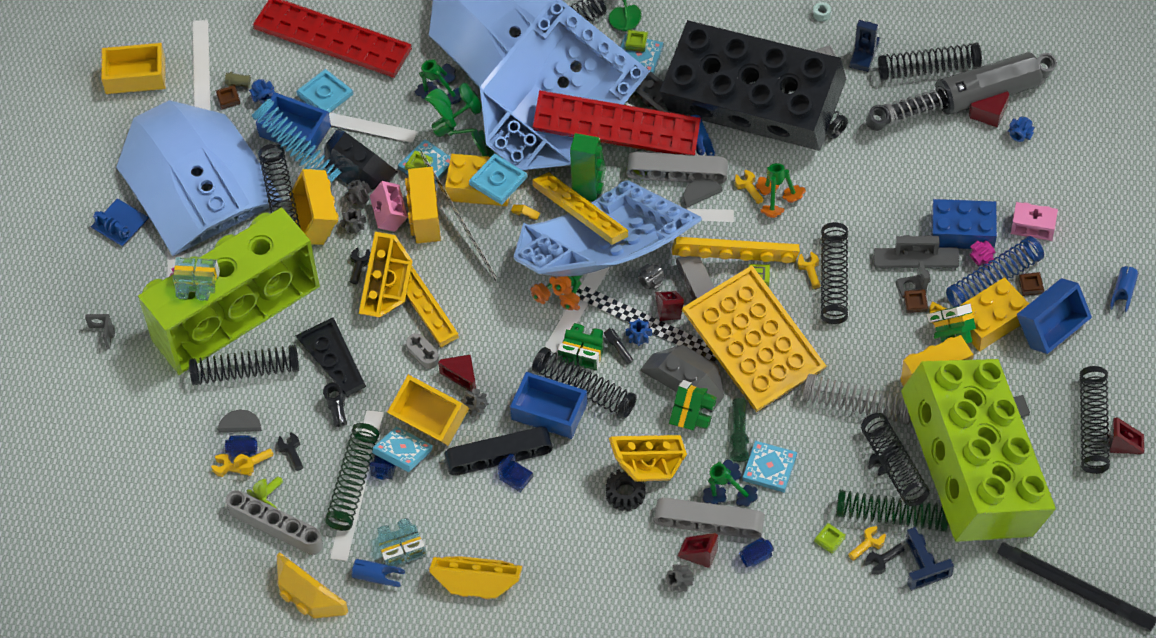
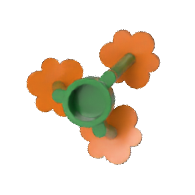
(775, 176)

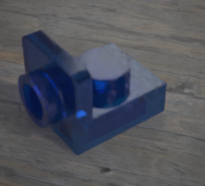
(381, 468)
(514, 473)

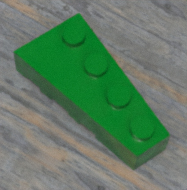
(587, 166)

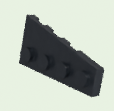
(333, 355)

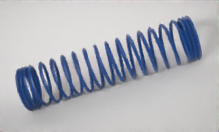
(949, 291)

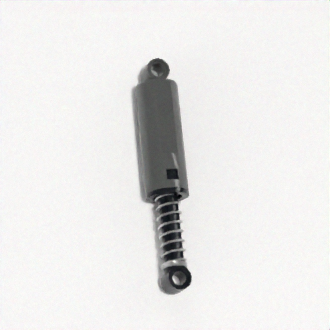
(962, 89)

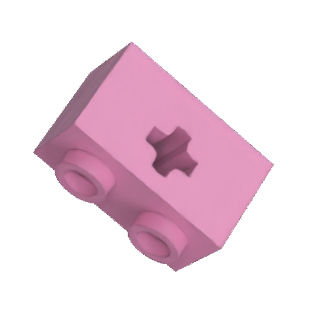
(388, 206)
(1034, 221)

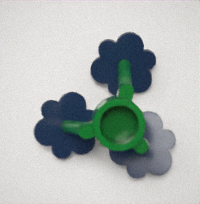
(443, 75)
(727, 474)

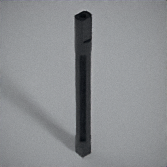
(1078, 586)

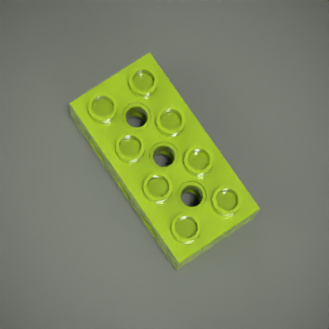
(258, 278)
(977, 450)

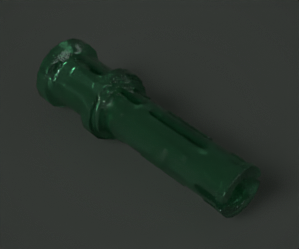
(739, 438)

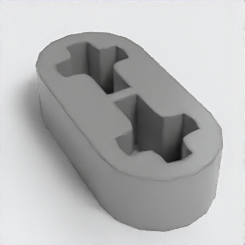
(419, 353)

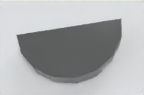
(700, 190)
(239, 421)

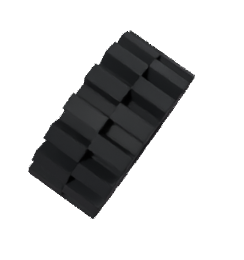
(624, 501)

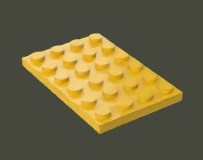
(753, 338)

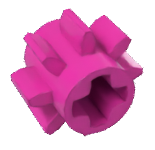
(982, 253)

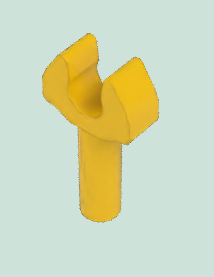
(748, 185)
(810, 268)
(247, 463)
(228, 466)
(868, 542)

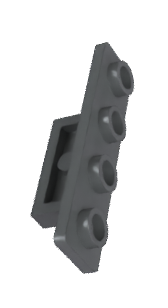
(650, 91)
(913, 249)

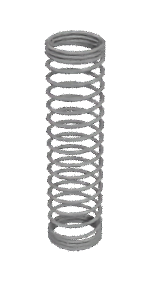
(809, 388)

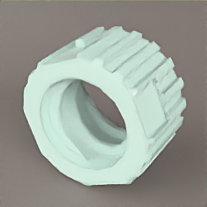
(821, 16)

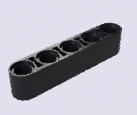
(492, 451)

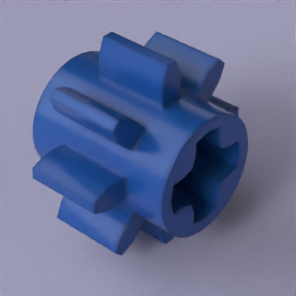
(261, 90)
(1021, 129)
(638, 332)

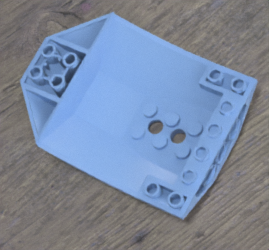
(478, 31)
(536, 64)
(158, 167)
(572, 249)

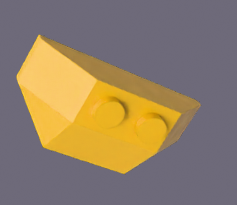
(386, 276)
(649, 456)
(475, 575)
(307, 592)

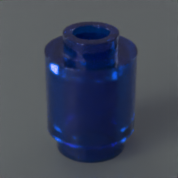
(241, 445)
(756, 552)

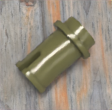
(237, 79)

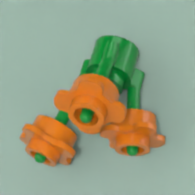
(560, 285)

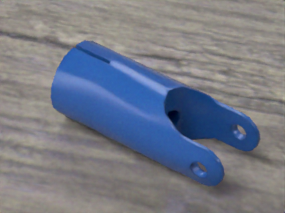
(703, 140)
(1125, 286)
(375, 572)

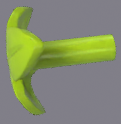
(262, 489)

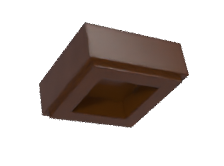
(228, 97)
(1031, 284)
(915, 301)

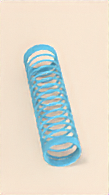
(262, 110)

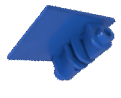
(118, 222)

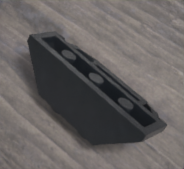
(356, 161)

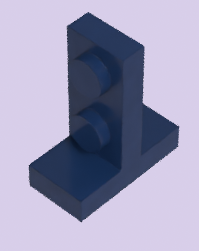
(865, 45)
(928, 570)

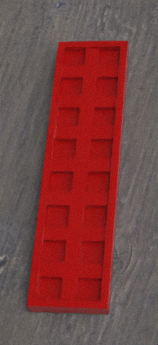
(333, 37)
(616, 123)

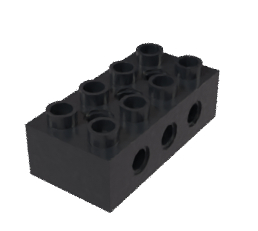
(756, 107)

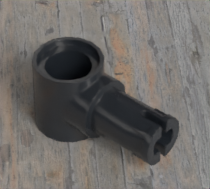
(335, 404)

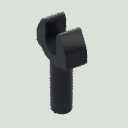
(359, 263)
(615, 340)
(291, 450)
(874, 460)
(883, 558)

